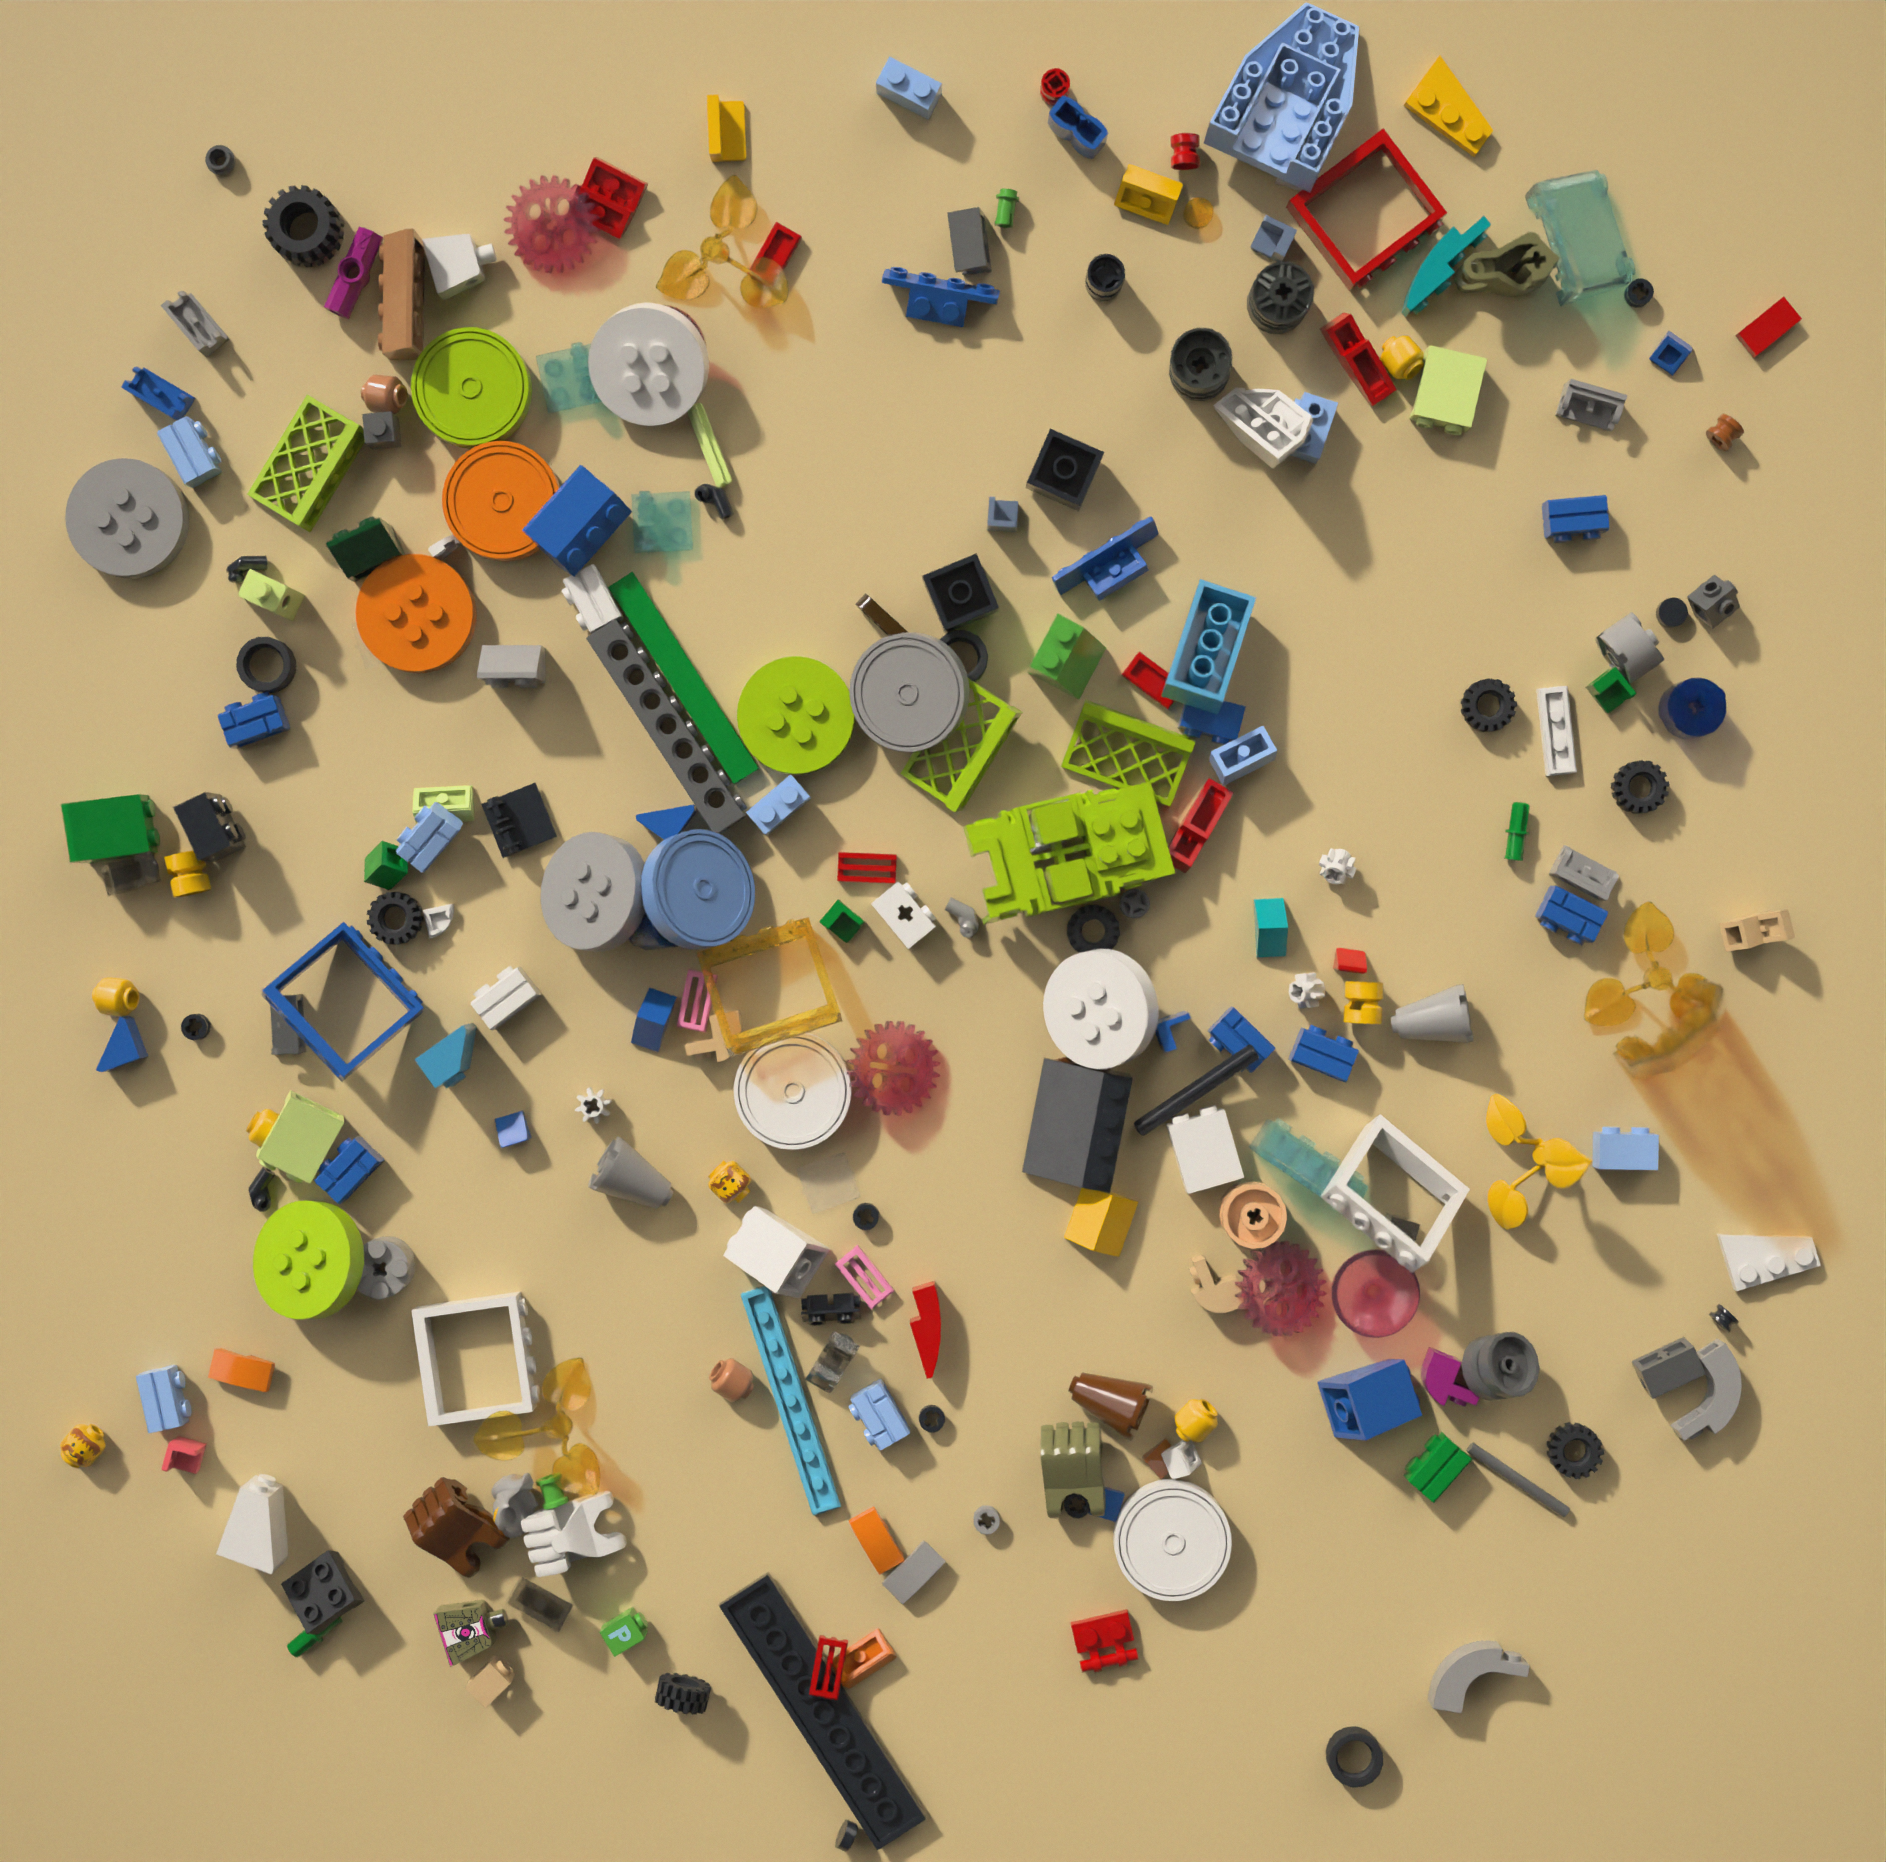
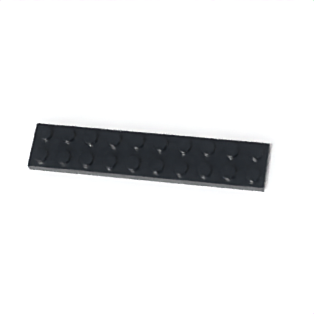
(829, 1726)

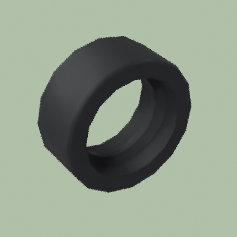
(977, 643)
(243, 664)
(1365, 1776)

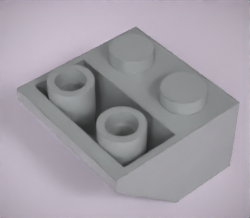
(512, 664)

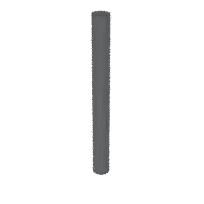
(1518, 1479)

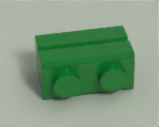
(1436, 1466)

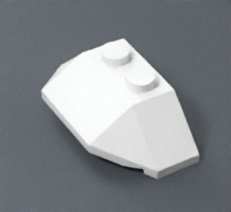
(1265, 422)

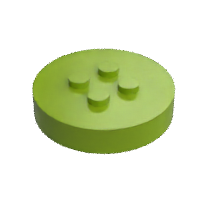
(471, 387)
(795, 715)
(308, 1260)

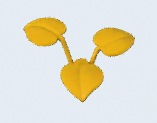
(1561, 1159)

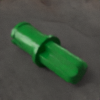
(1517, 831)
(305, 1641)

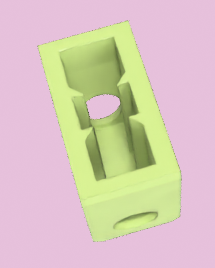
(270, 594)

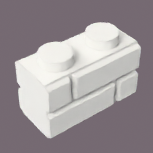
(591, 598)
(505, 997)

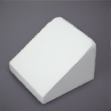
(1181, 1459)

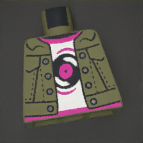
(468, 1628)

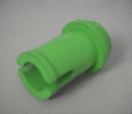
(1006, 208)

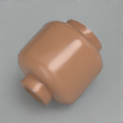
(384, 394)
(731, 1380)

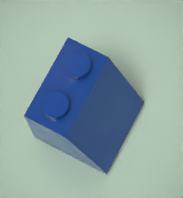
(1370, 1399)

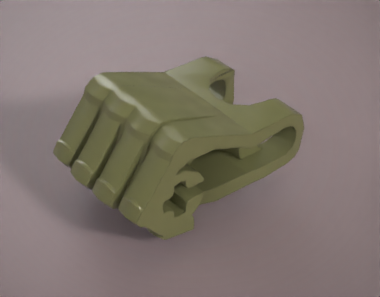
(1527, 254)
(1072, 1465)

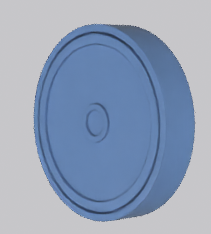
(698, 889)

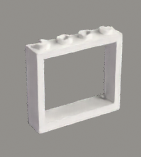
(1416, 1164)
(428, 1362)

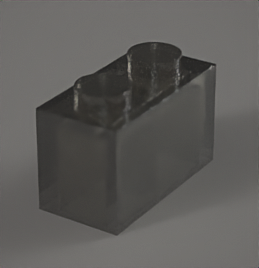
(539, 1604)

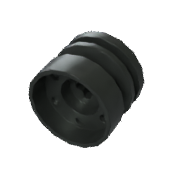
(1270, 311)
(1195, 348)

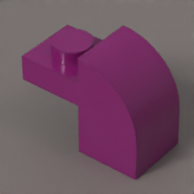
(1438, 1379)

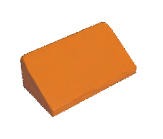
(865, 1658)

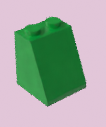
(110, 828)

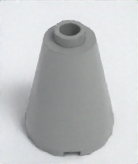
(1436, 1017)
(630, 1176)

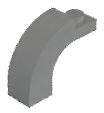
(1722, 1393)
(1466, 1664)

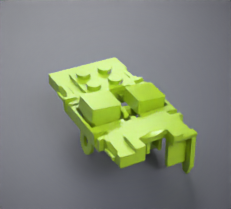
(1118, 837)

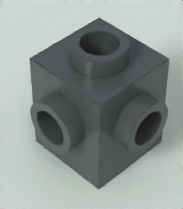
(1714, 601)

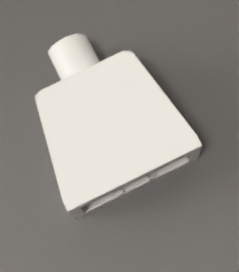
(457, 262)

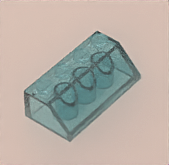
(1299, 1158)

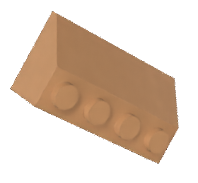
(402, 295)

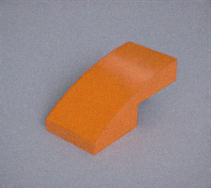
(241, 1370)
(876, 1540)

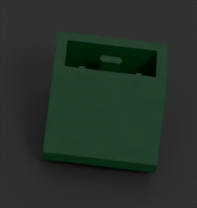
(364, 547)

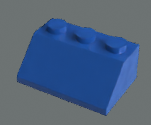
(577, 521)

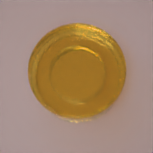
(1198, 213)

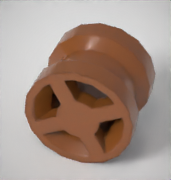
(1724, 432)

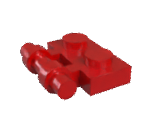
(1102, 1632)

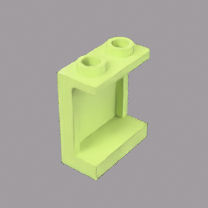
(1448, 390)
(300, 1138)

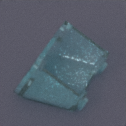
(1582, 234)

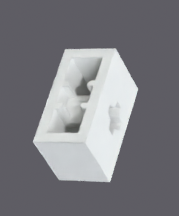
(907, 931)

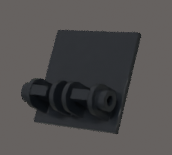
(518, 820)

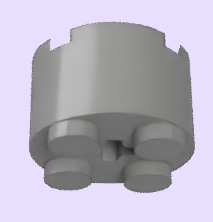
(1630, 648)
(397, 1273)

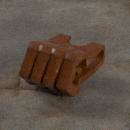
(449, 1526)

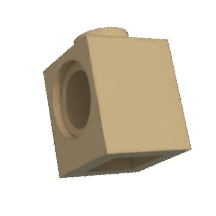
(490, 1681)

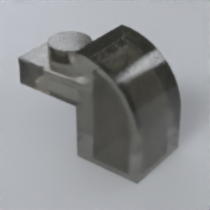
(130, 874)
(832, 1361)

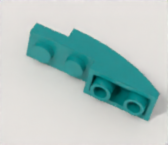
(1435, 271)

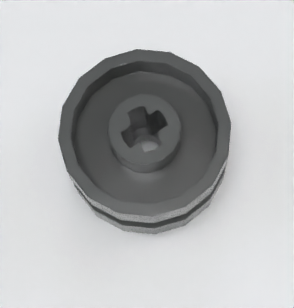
(1500, 1366)

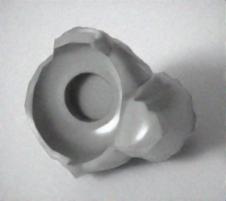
(513, 1503)

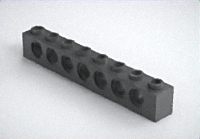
(604, 643)

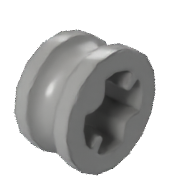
(991, 1511)

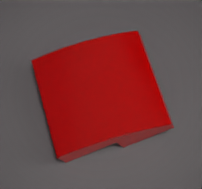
(614, 194)

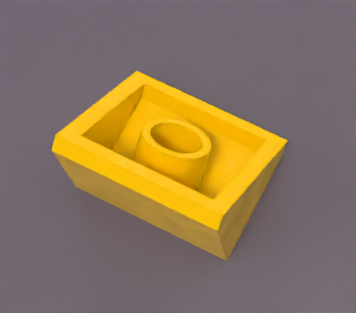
(1101, 1221)

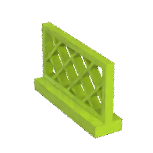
(331, 469)
(1138, 729)
(977, 762)

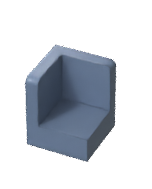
(1273, 239)
(1002, 515)

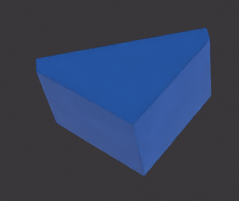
(668, 821)
(653, 1019)
(123, 1046)

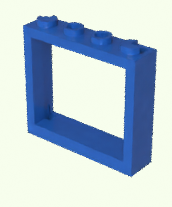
(372, 959)

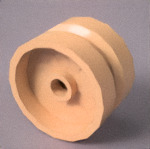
(1256, 1231)

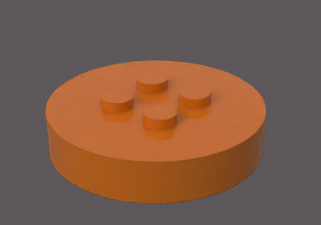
(494, 496)
(416, 613)

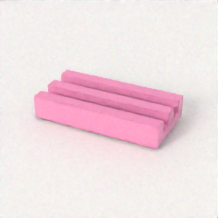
(683, 1009)
(880, 1295)

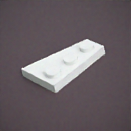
(1761, 1259)

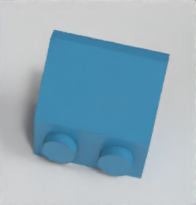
(449, 1057)

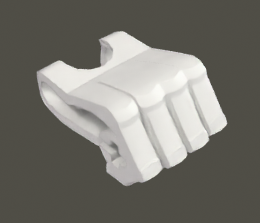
(569, 1534)

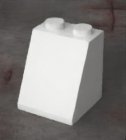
(775, 1252)
(257, 1526)

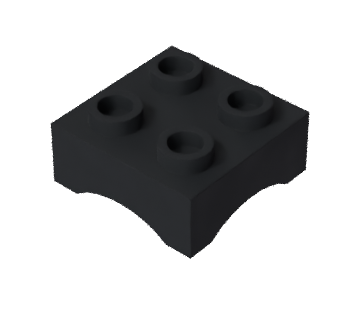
(322, 1592)

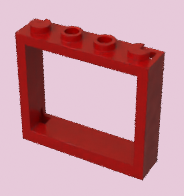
(1386, 258)

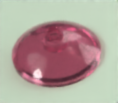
(1378, 1313)

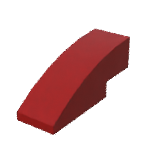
(1358, 358)
(1198, 824)
(927, 1326)

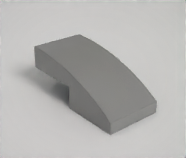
(913, 1572)

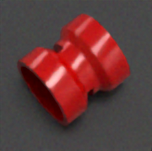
(1052, 93)
(1185, 151)

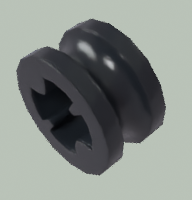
(1645, 286)
(188, 1021)
(857, 1218)
(1723, 1318)
(940, 1420)
(1073, 1512)

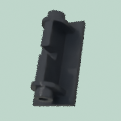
(819, 1311)

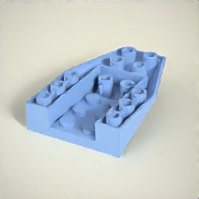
(1290, 97)

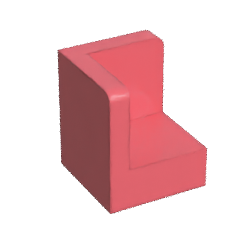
(184, 1455)

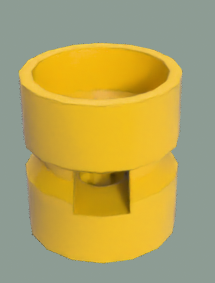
(187, 874)
(1362, 1013)

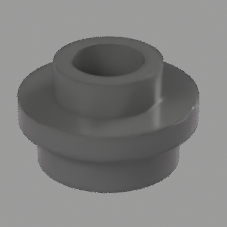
(217, 152)

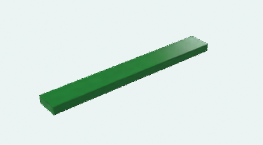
(683, 677)

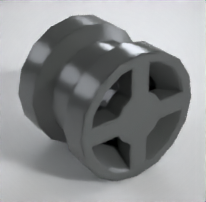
(1139, 903)

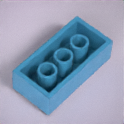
(1208, 646)

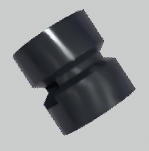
(1105, 277)

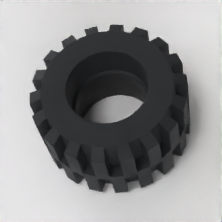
(290, 206)

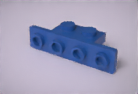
(938, 298)
(1110, 564)

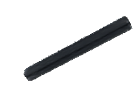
(1196, 1090)

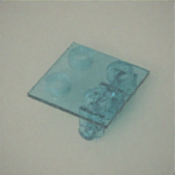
(567, 378)
(662, 521)

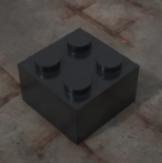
(1064, 469)
(960, 593)
(210, 826)

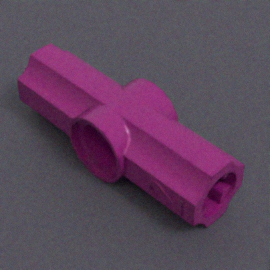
(360, 254)

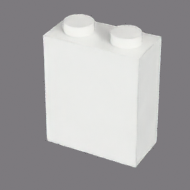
(1204, 1149)

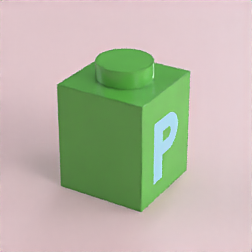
(624, 1631)

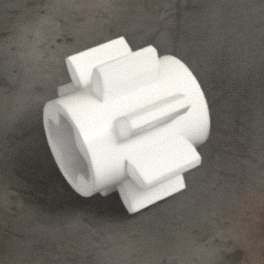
(1337, 866)
(1306, 990)
(586, 1106)

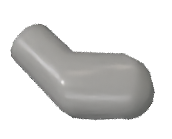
(966, 916)

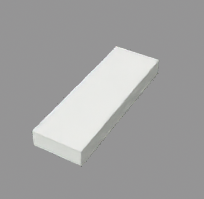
(1556, 730)

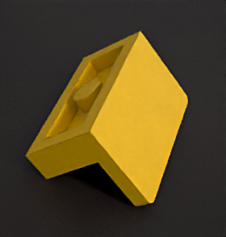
(726, 129)
(1148, 194)

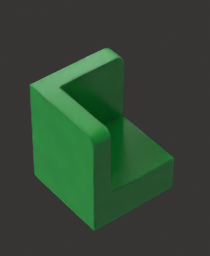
(1610, 689)
(384, 866)
(842, 921)

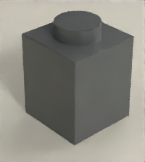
(381, 430)

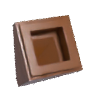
(1155, 1460)

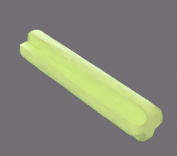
(709, 445)

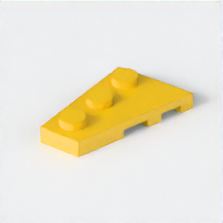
(1449, 109)

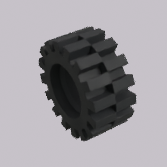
(1506, 705)
(1622, 787)
(411, 910)
(1087, 913)
(1584, 1465)
(682, 1693)

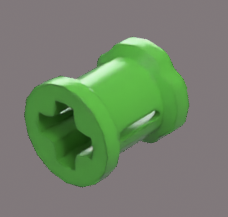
(552, 1494)

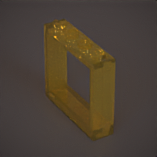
(782, 1029)

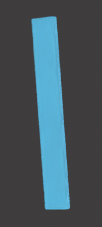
(790, 1400)

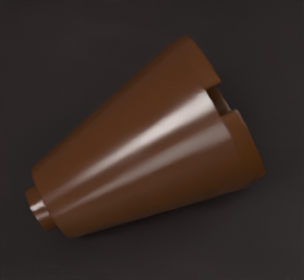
(1112, 1400)

